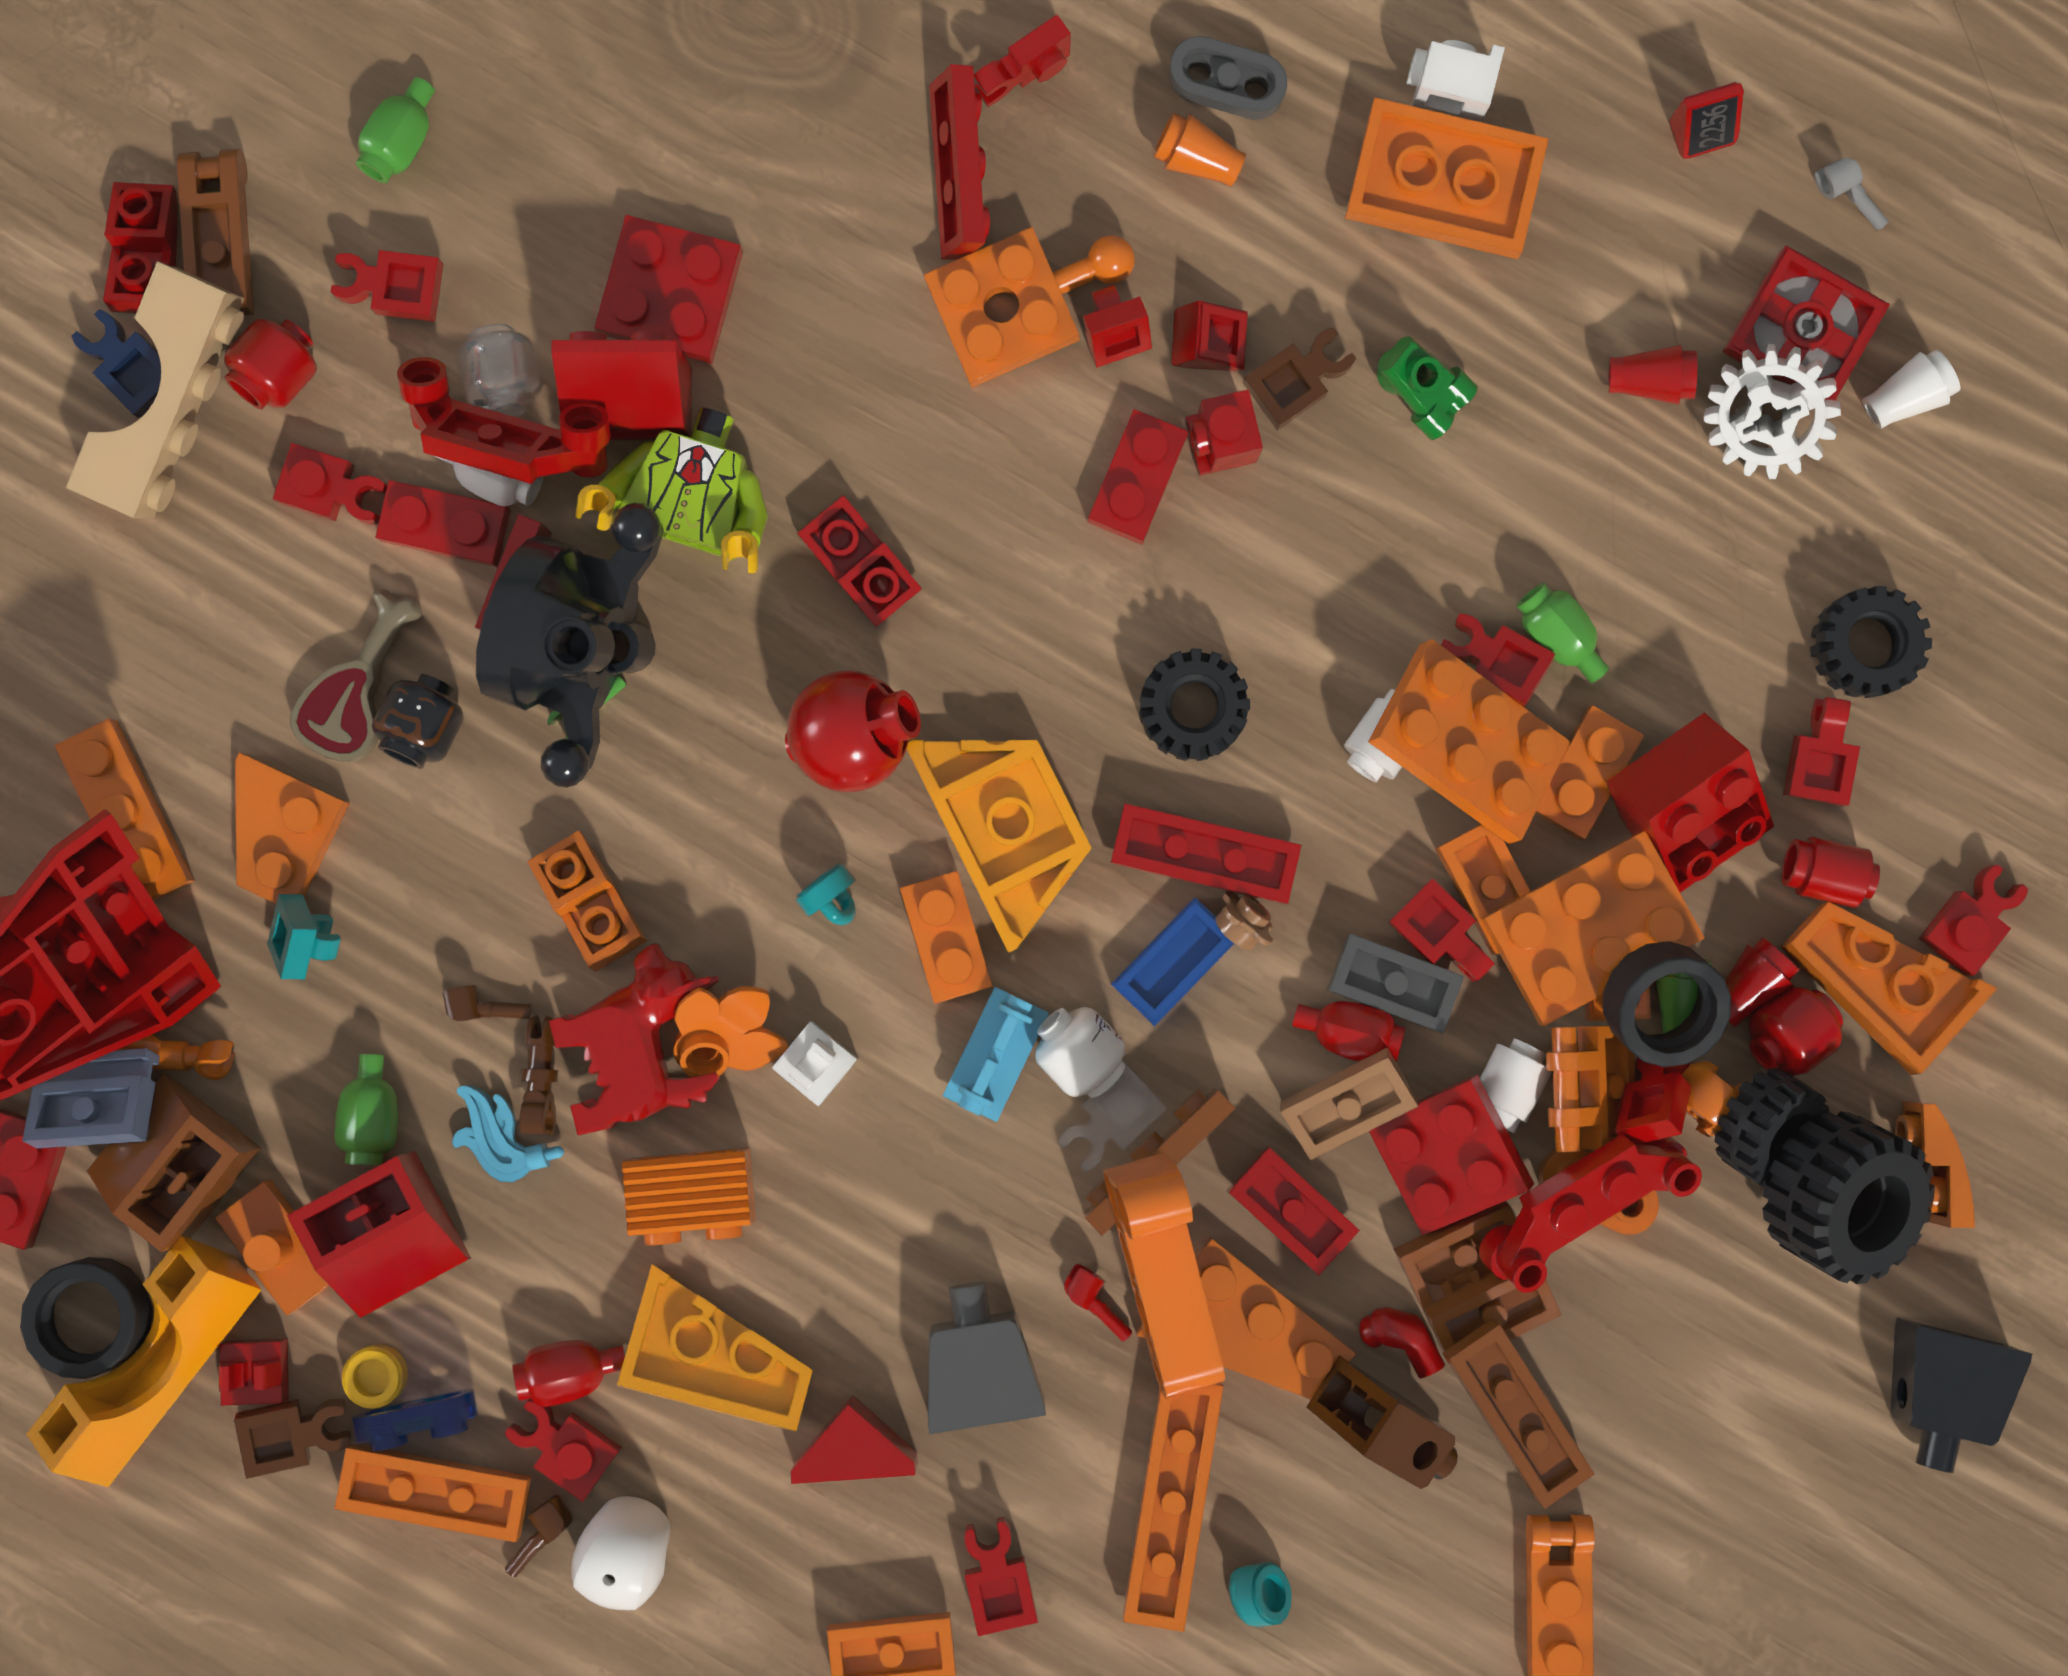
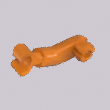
(210, 1059)

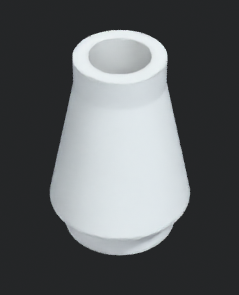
(1914, 389)

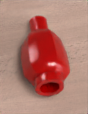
(1351, 1029)
(564, 1371)

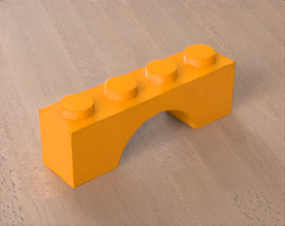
(102, 1422)

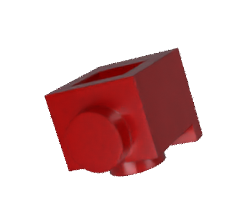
(1224, 433)

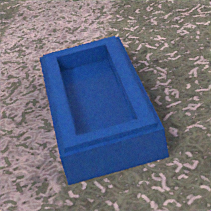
(1173, 962)

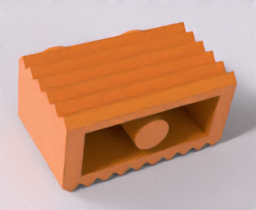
(689, 1194)

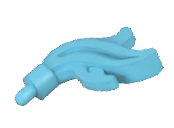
(494, 1138)

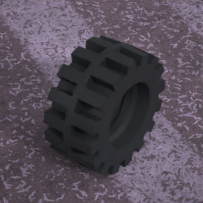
(1906, 638)
(1764, 1120)

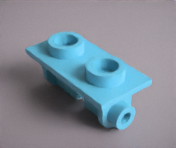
(995, 1054)

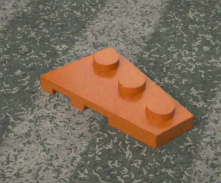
(1262, 1329)

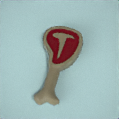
(338, 705)

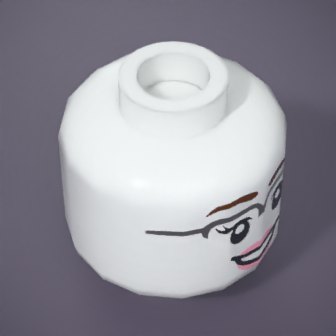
(1080, 1052)

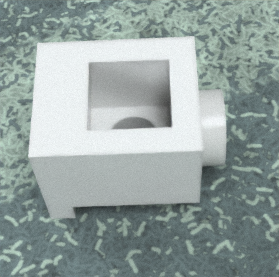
(1454, 78)

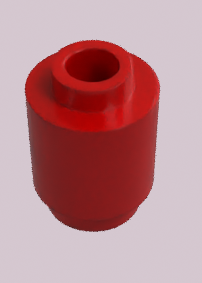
(1830, 871)

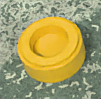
(374, 1376)

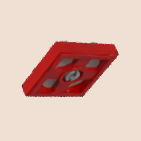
(1810, 310)

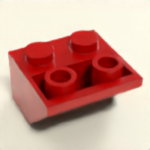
(637, 381)
(1693, 799)
(379, 1234)

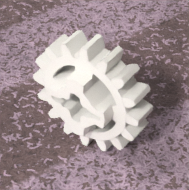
(1793, 400)

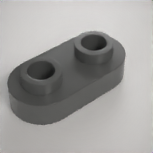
(1229, 73)

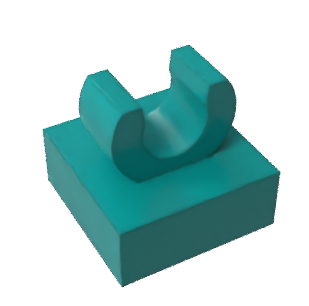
(299, 936)

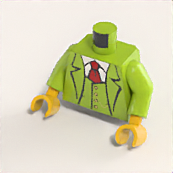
(694, 488)

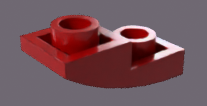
(141, 232)
(859, 561)

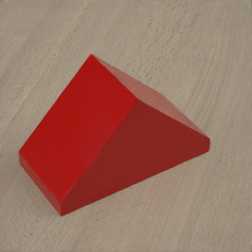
(854, 1448)

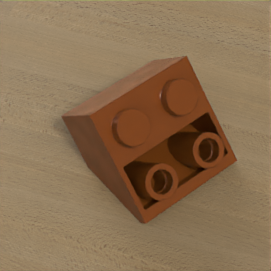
(180, 1170)

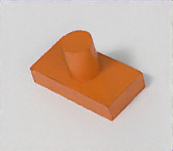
(271, 1247)

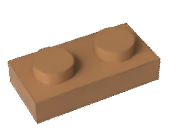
(1348, 1103)

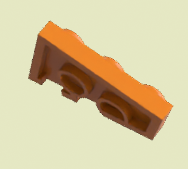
(1892, 991)

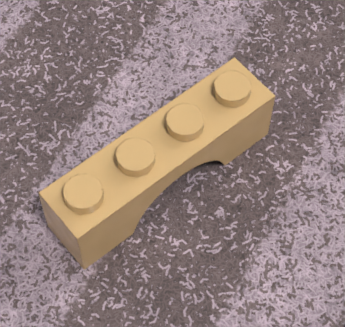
(190, 328)

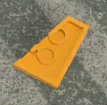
(708, 1360)

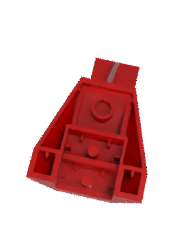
(88, 960)

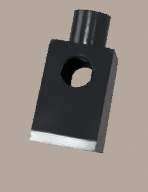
(1953, 1388)

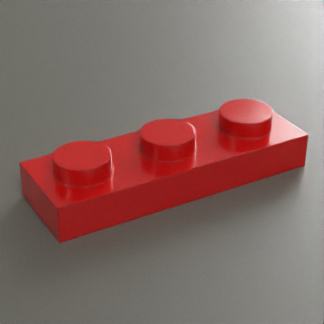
(958, 162)
(1206, 854)

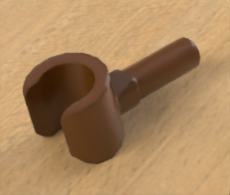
(463, 1005)
(550, 1521)

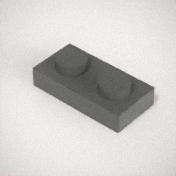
(1395, 983)

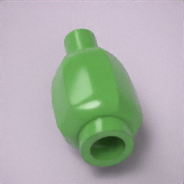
(395, 132)
(1562, 627)
(367, 1114)

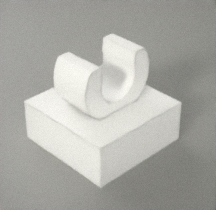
(814, 1063)

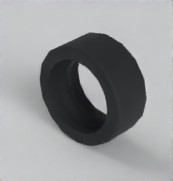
(1696, 1033)
(41, 1333)

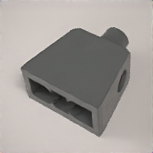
(979, 1366)

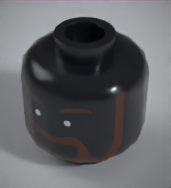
(418, 721)

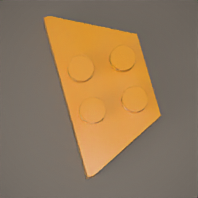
(1005, 824)

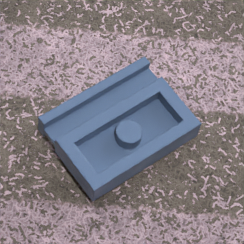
(94, 1102)

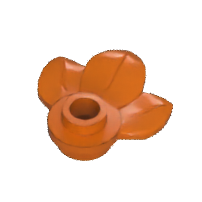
(725, 1031)

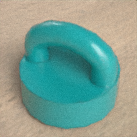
(826, 888)
(1260, 1594)

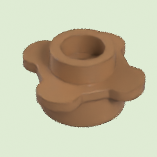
(1244, 921)

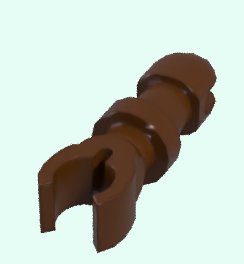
(538, 1105)

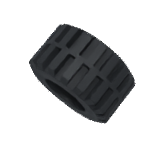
(1848, 1197)

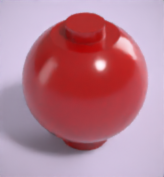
(850, 730)

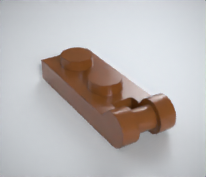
(216, 222)

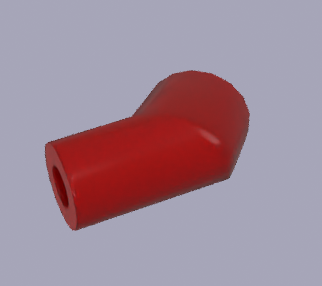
(1404, 1332)

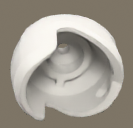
(630, 1544)

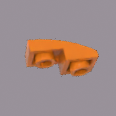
(586, 901)
(1930, 1131)

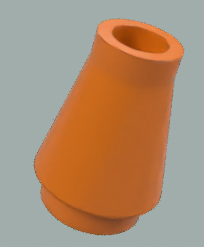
(1198, 151)

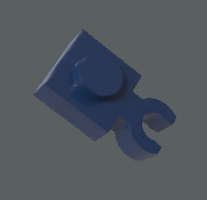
(129, 367)

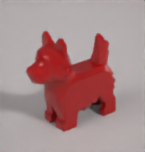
(627, 1048)

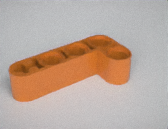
(1152, 1221)

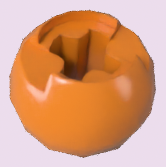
(1708, 1096)

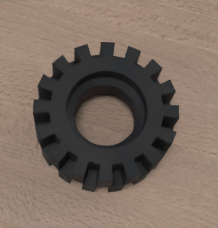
(1194, 668)

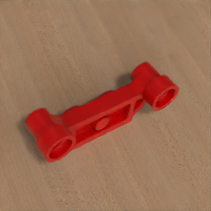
(498, 440)
(1582, 1199)

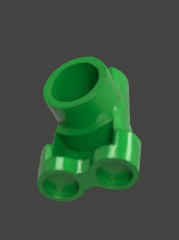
(1425, 385)

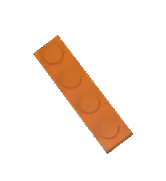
(1172, 1508)

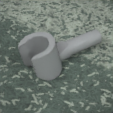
(1846, 177)

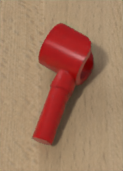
(1082, 1288)

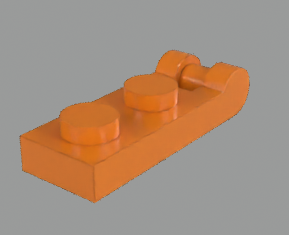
(1559, 1597)

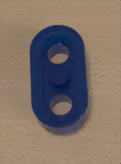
(442, 1414)

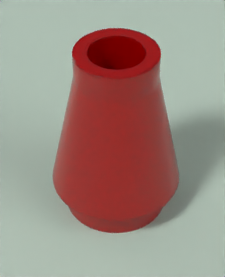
(1655, 374)
(1758, 978)

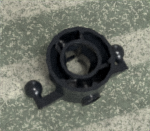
(554, 632)

